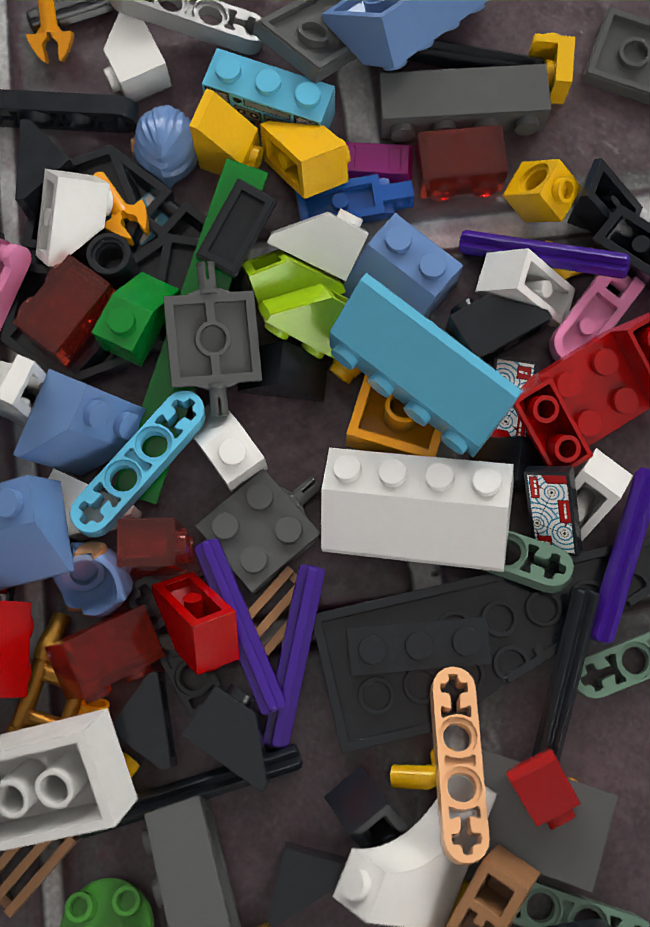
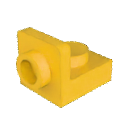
(559, 59)

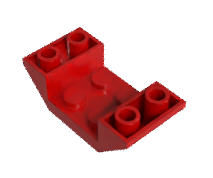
(588, 393)

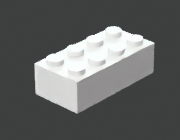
(62, 780)

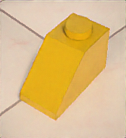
(222, 134)
(305, 156)

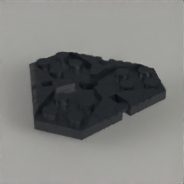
(163, 257)

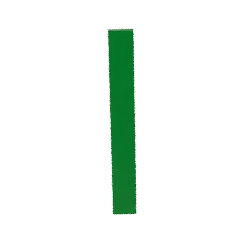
(160, 383)

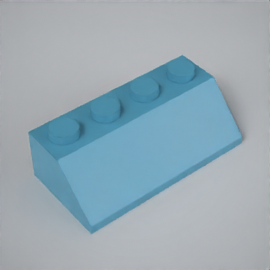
(421, 367)

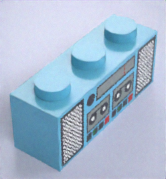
(268, 92)

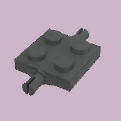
(212, 339)
(262, 528)

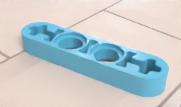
(133, 458)

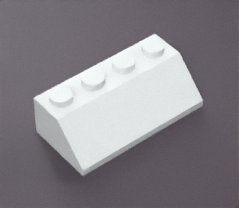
(416, 508)

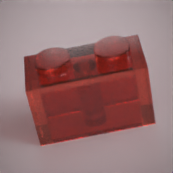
(461, 162)
(64, 309)
(154, 547)
(104, 654)

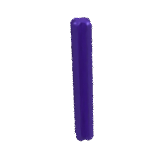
(553, 254)
(623, 559)
(251, 650)
(295, 652)

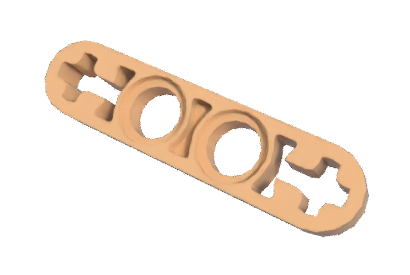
(459, 763)

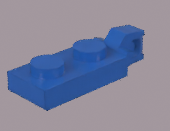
(364, 197)

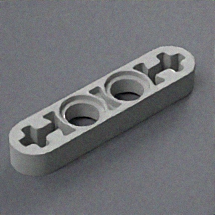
(189, 23)

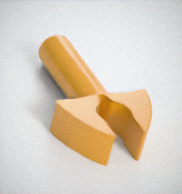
(49, 27)
(121, 210)

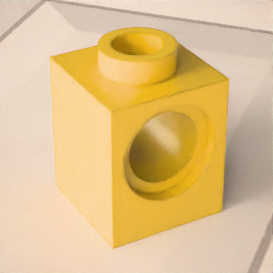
(542, 191)

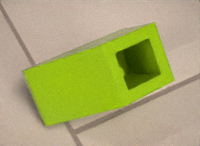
(283, 273)
(305, 315)

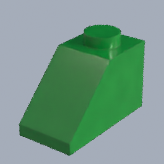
(134, 318)

